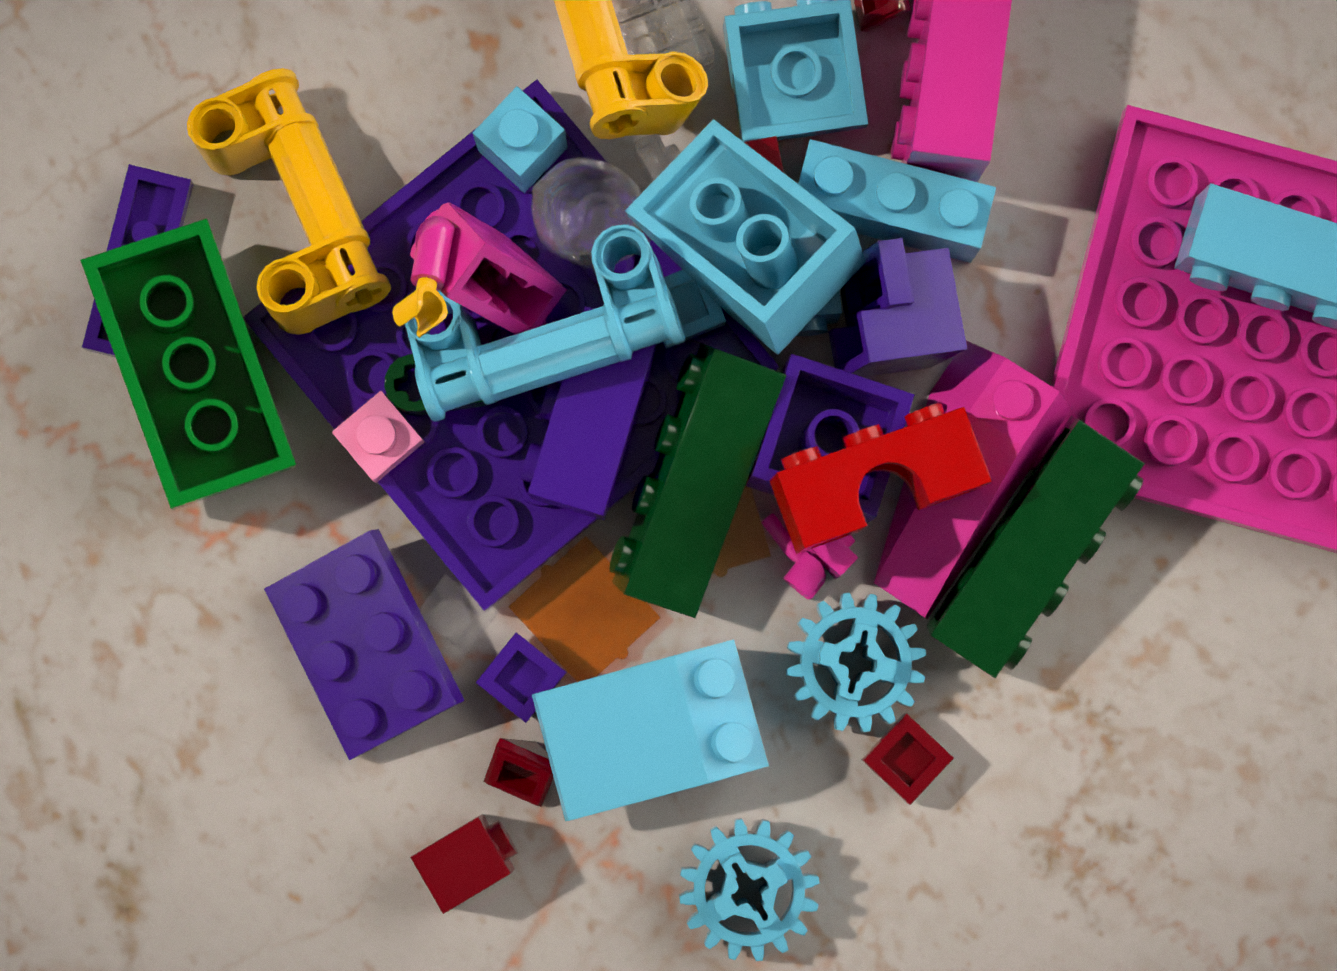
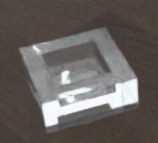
(654, 156)
(455, 618)

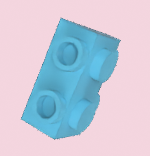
(795, 69)

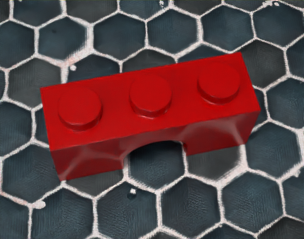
(932, 455)

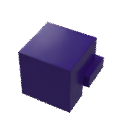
(898, 312)

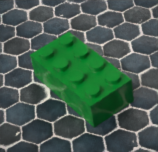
(188, 363)

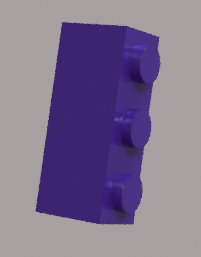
(587, 435)

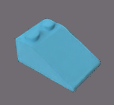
(748, 235)
(650, 730)

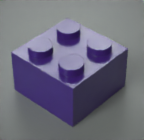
(821, 408)

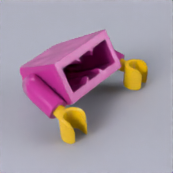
(477, 271)

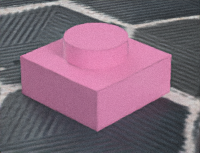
(378, 437)

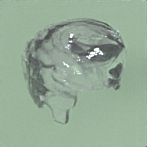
(579, 203)

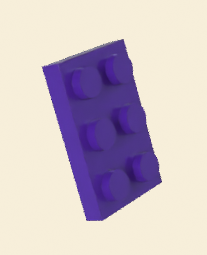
(364, 644)

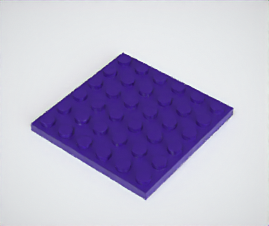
(466, 476)

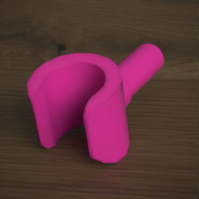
(807, 573)

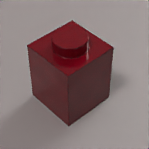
(466, 862)

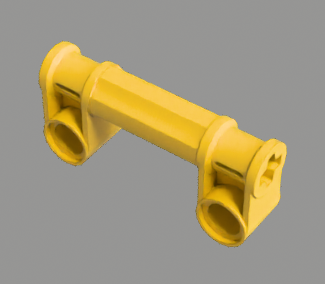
(627, 91)
(313, 189)

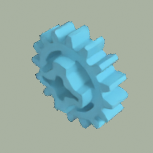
(882, 669)
(722, 905)

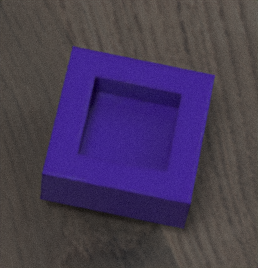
(518, 674)

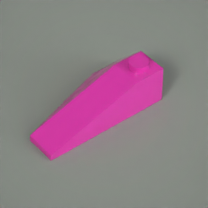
(1013, 424)

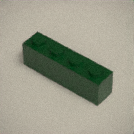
(696, 479)
(1035, 548)

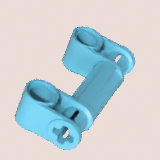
(635, 314)

